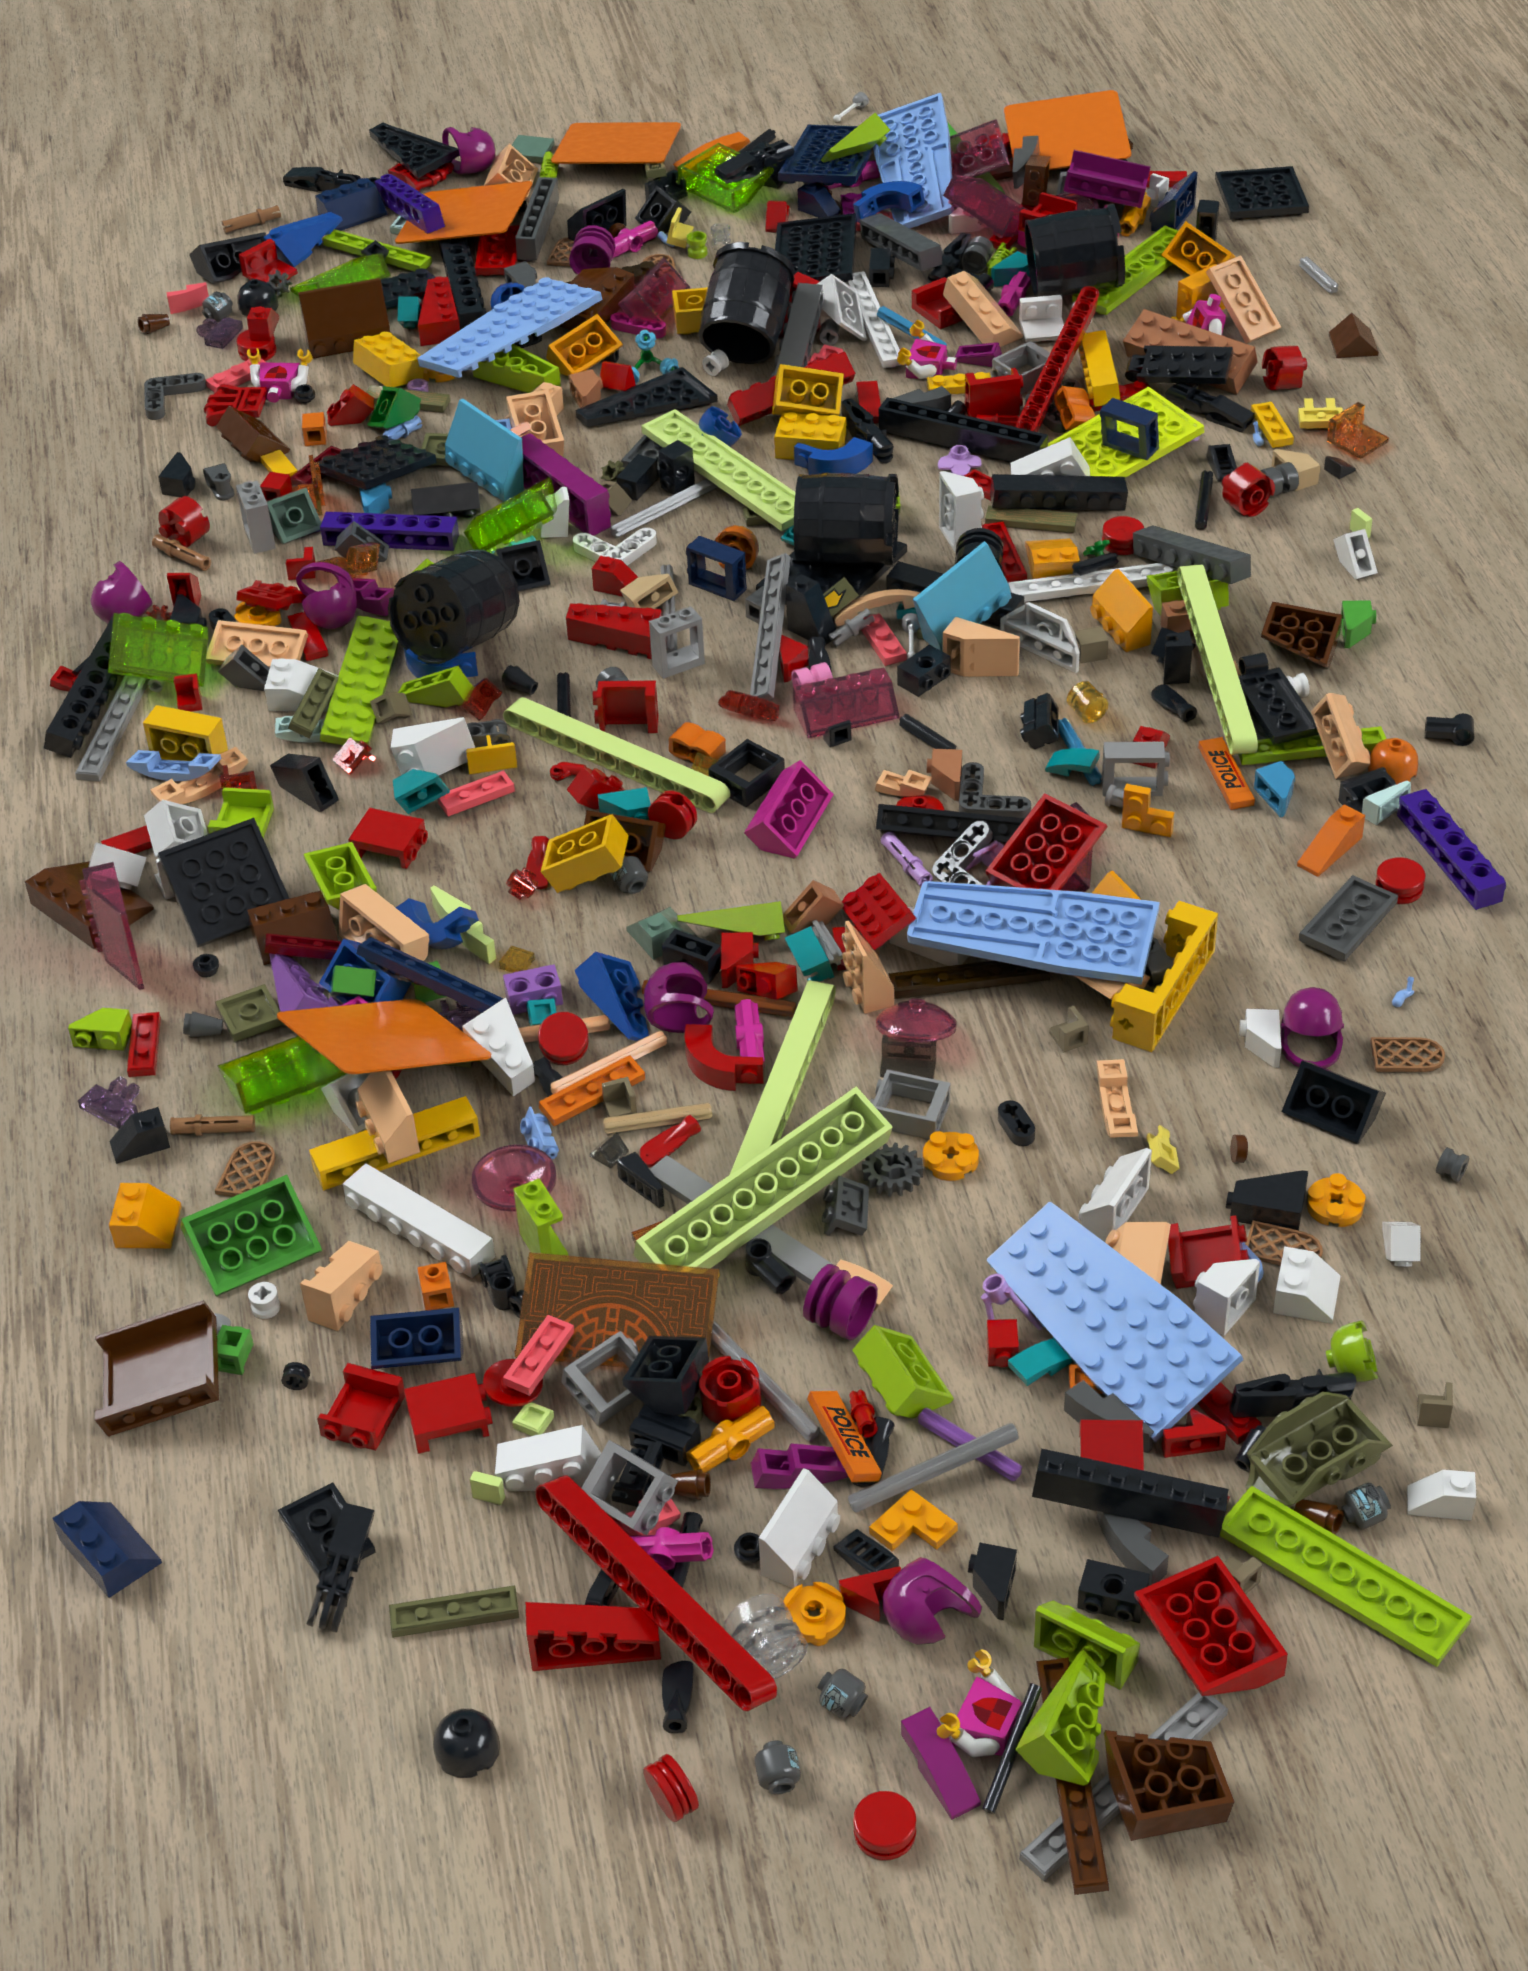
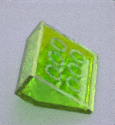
(703, 182)
(349, 272)
(512, 517)
(156, 648)
(277, 1074)

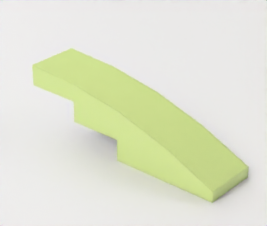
(474, 938)

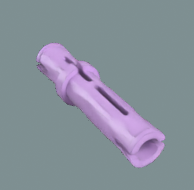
(919, 874)

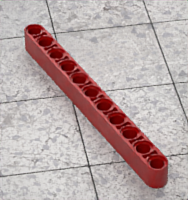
(1059, 360)
(657, 1593)

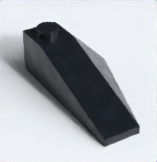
(220, 259)

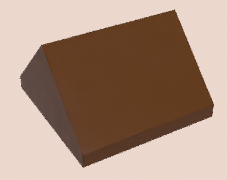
(1352, 339)

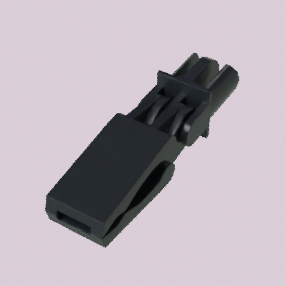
(750, 163)
(317, 178)
(951, 258)
(1216, 409)
(861, 425)
(1278, 1393)
(344, 1553)

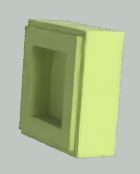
(1360, 521)
(533, 1419)
(487, 1488)

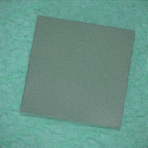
(533, 147)

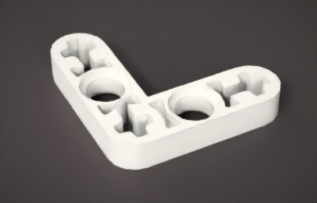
(642, 540)

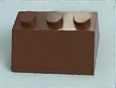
(249, 435)
(644, 836)
(297, 916)

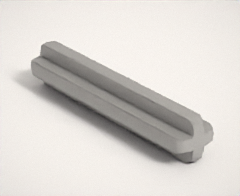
(1318, 275)
(827, 942)

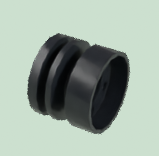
(973, 538)

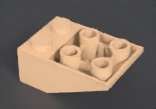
(980, 649)
(865, 973)

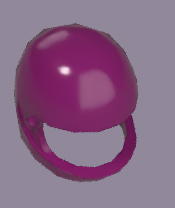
(475, 150)
(119, 595)
(329, 607)
(673, 997)
(1312, 1013)
(918, 1595)

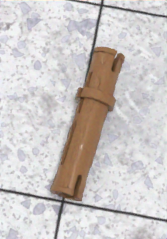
(259, 216)
(175, 549)
(219, 1124)

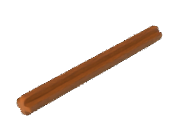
(730, 999)

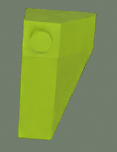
(862, 138)
(760, 919)
(1065, 1728)

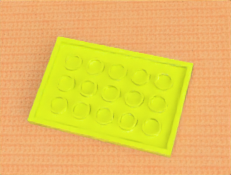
(1174, 430)

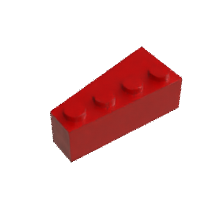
(588, 1635)

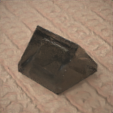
(610, 1150)

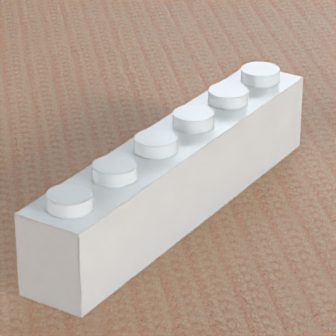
(418, 1220)

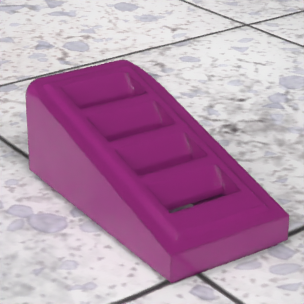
(978, 354)

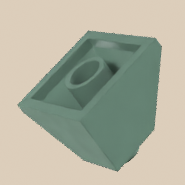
(293, 516)
(655, 929)

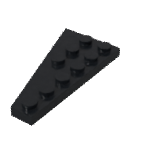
(413, 151)
(661, 394)

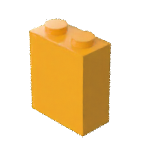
(1192, 289)

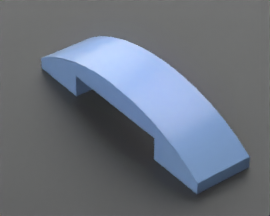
(151, 765)

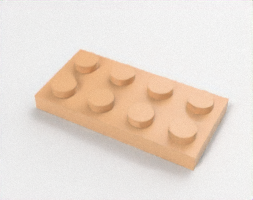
(1243, 299)
(261, 640)

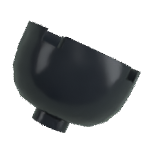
(256, 294)
(466, 1743)

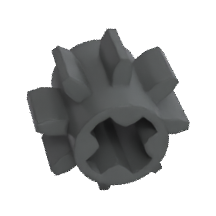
(282, 287)

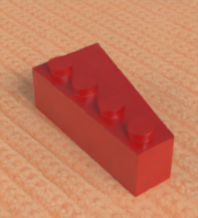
(438, 313)
(612, 626)

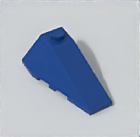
(298, 238)
(614, 988)

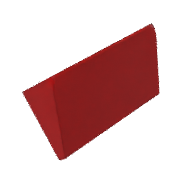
(617, 376)

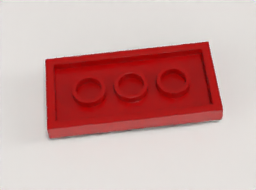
(496, 252)
(877, 910)

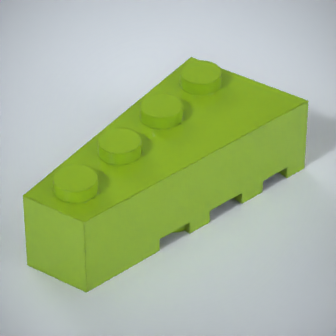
(518, 370)

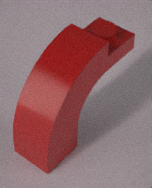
(715, 1067)

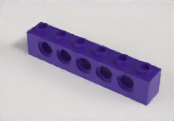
(410, 203)
(396, 529)
(1451, 849)

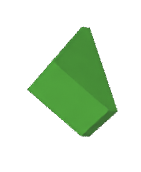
(353, 982)

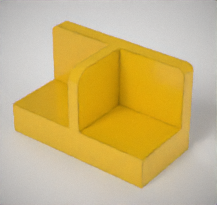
(491, 757)

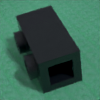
(881, 267)
(638, 476)

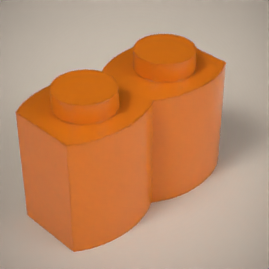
(1073, 406)
(693, 739)

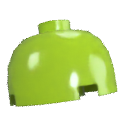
(1352, 1352)

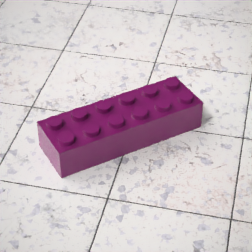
(587, 498)

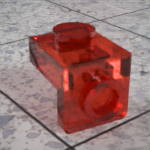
(481, 698)
(352, 755)
(241, 780)

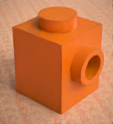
(435, 1286)

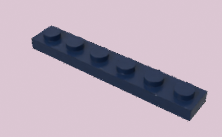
(427, 975)

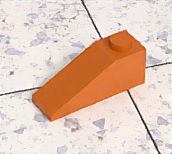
(1333, 840)

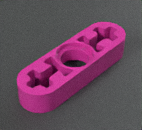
(622, 322)

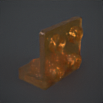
(1351, 435)
(316, 489)
(359, 559)

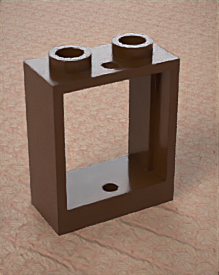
(1035, 179)

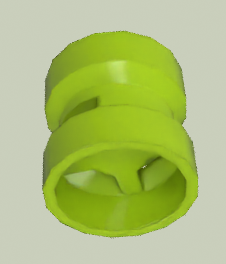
(697, 247)

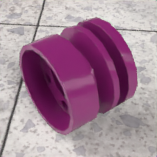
(592, 249)
(840, 1301)

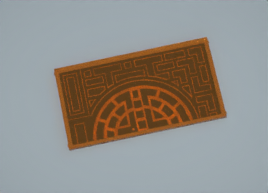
(615, 1297)

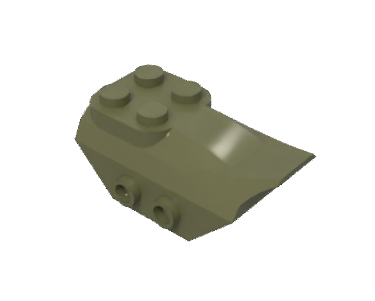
(1313, 1448)

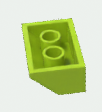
(1165, 588)
(337, 871)
(900, 1372)
(1066, 1632)

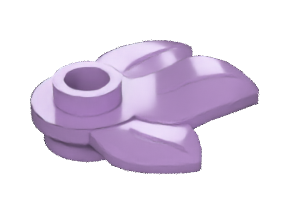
(959, 461)

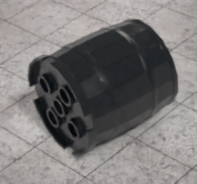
(1074, 251)
(746, 302)
(846, 519)
(453, 605)

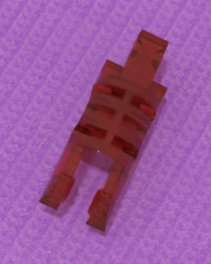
(749, 705)

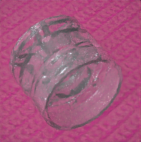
(768, 1633)

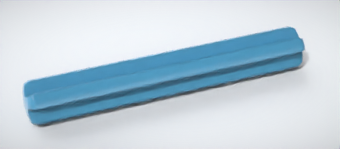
(902, 323)
(1073, 741)

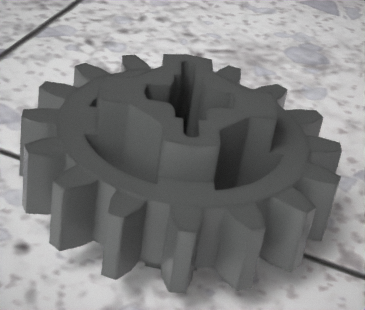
(890, 1169)

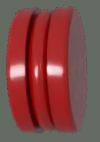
(266, 348)
(1120, 534)
(674, 811)
(1402, 878)
(563, 1038)
(671, 1788)
(884, 1825)

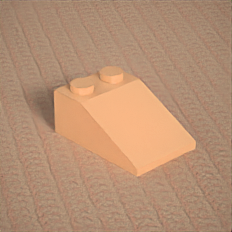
(540, 413)

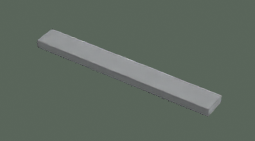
(770, 627)
(111, 728)
(689, 1186)
(1191, 1721)

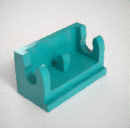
(809, 955)

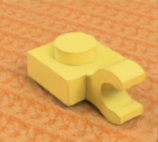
(1163, 1153)

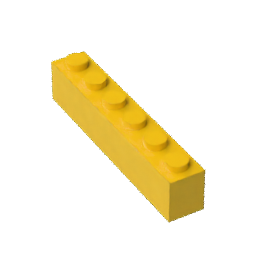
(1098, 368)
(435, 1129)

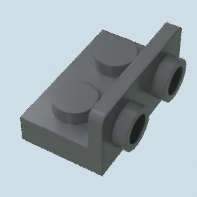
(846, 1206)

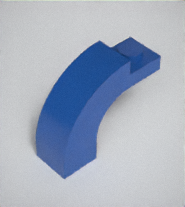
(889, 195)
(848, 459)
(418, 668)
(445, 932)

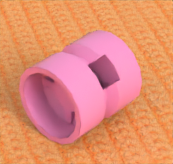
(817, 673)

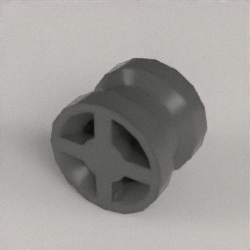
(1452, 1164)

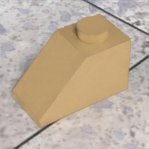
(1306, 466)
(649, 591)

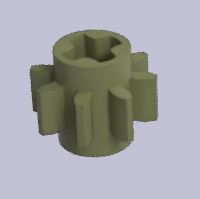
(612, 470)

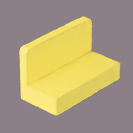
(678, 231)

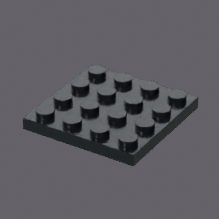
(1261, 192)
(375, 462)
(222, 879)

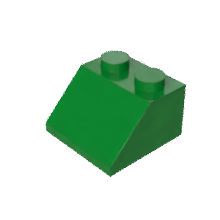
(394, 408)

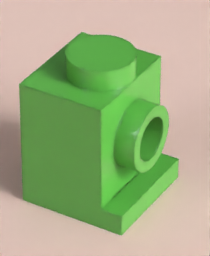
(233, 1348)

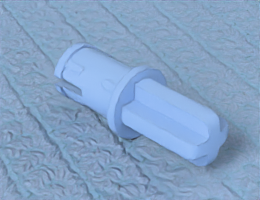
(403, 429)

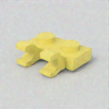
(1317, 417)

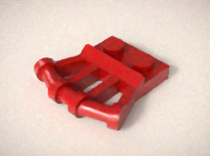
(427, 180)
(246, 399)
(270, 596)

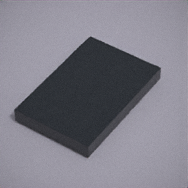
(313, 1523)

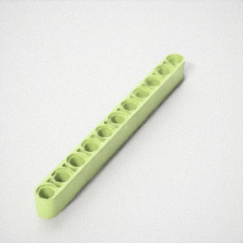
(1217, 660)
(615, 754)
(788, 1071)

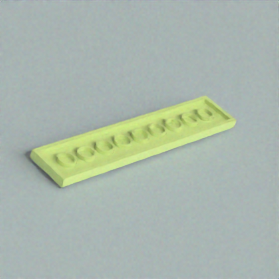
(727, 468)

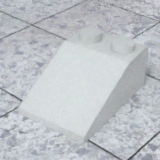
(843, 306)
(288, 684)
(432, 746)

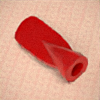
(536, 859)
(669, 1141)

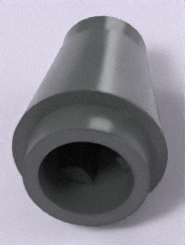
(201, 1025)

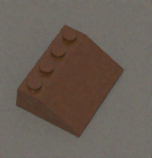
(613, 285)
(342, 314)
(60, 897)

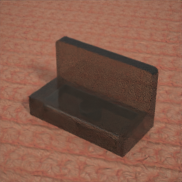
(908, 1057)

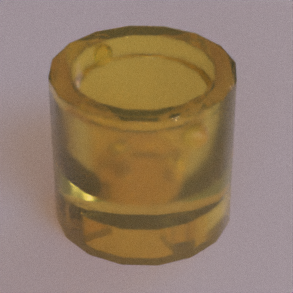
(1087, 702)

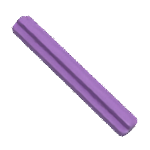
(958, 1436)

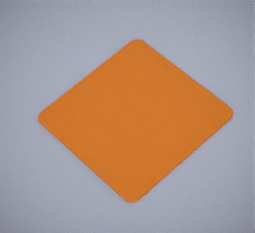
(1071, 123)
(616, 143)
(471, 212)
(383, 1036)

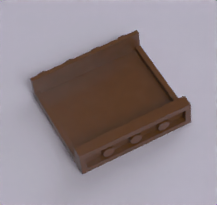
(158, 1368)

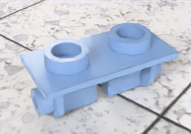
(538, 1133)

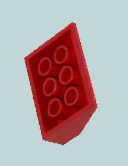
(1046, 847)
(1214, 1629)

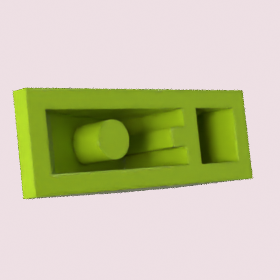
(438, 689)

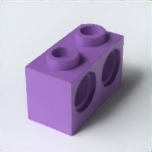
(532, 985)

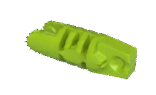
(548, 168)
(1000, 254)

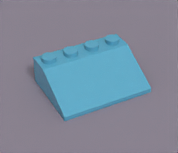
(485, 451)
(967, 591)

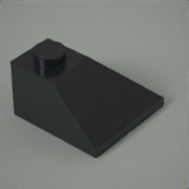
(660, 209)

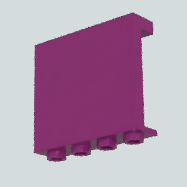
(1107, 179)

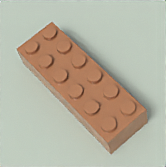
(1159, 330)

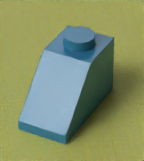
(376, 499)
(1275, 786)

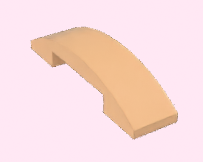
(875, 600)
(202, 786)
(1115, 1099)

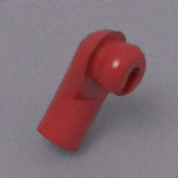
(564, 770)

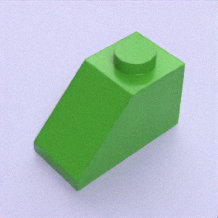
(1356, 621)

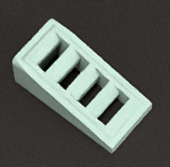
(1384, 802)

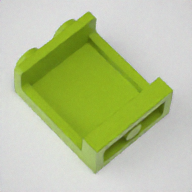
(243, 805)
(535, 1216)

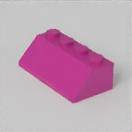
(789, 811)

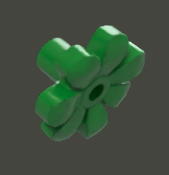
(1096, 550)

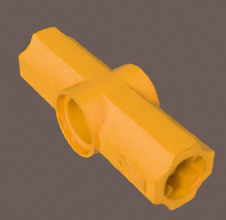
(1134, 216)
(730, 1439)

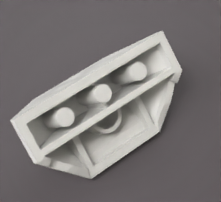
(1043, 634)

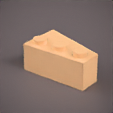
(341, 1285)

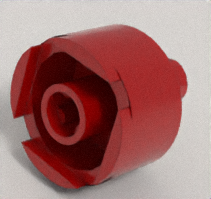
(1283, 367)
(1247, 490)
(183, 521)
(729, 1389)

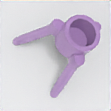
(986, 855)
(999, 1292)

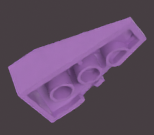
(295, 987)

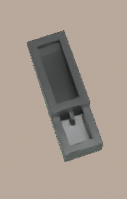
(1030, 147)
(936, 398)
(1086, 1404)
(1132, 1545)

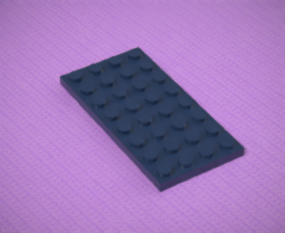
(809, 150)

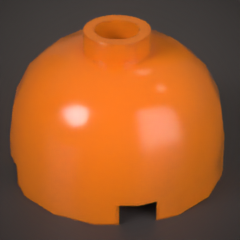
(740, 539)
(1396, 757)

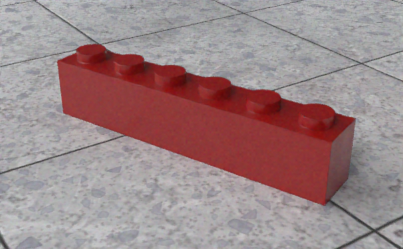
(759, 398)

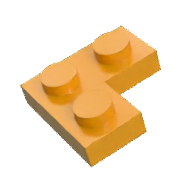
(1140, 817)
(912, 1515)

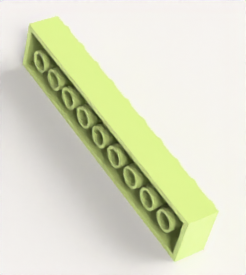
(768, 1186)

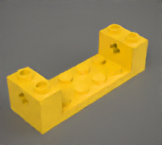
(1144, 1015)

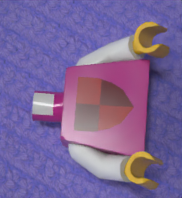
(1206, 315)
(925, 356)
(279, 378)
(986, 1714)

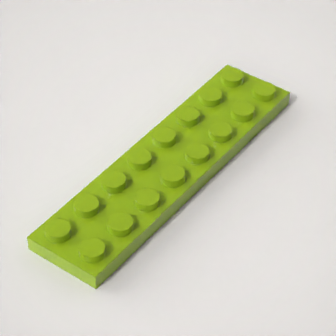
(1141, 267)
(360, 680)
(1345, 1576)

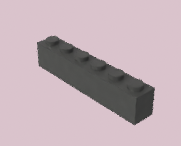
(537, 218)
(904, 242)
(801, 326)
(1183, 550)

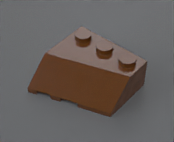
(1303, 631)
(1166, 1784)

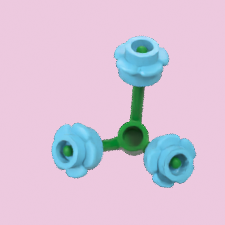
(646, 342)

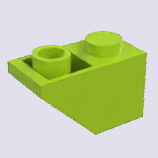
(102, 1029)

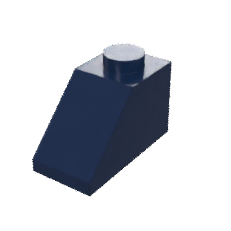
(816, 201)

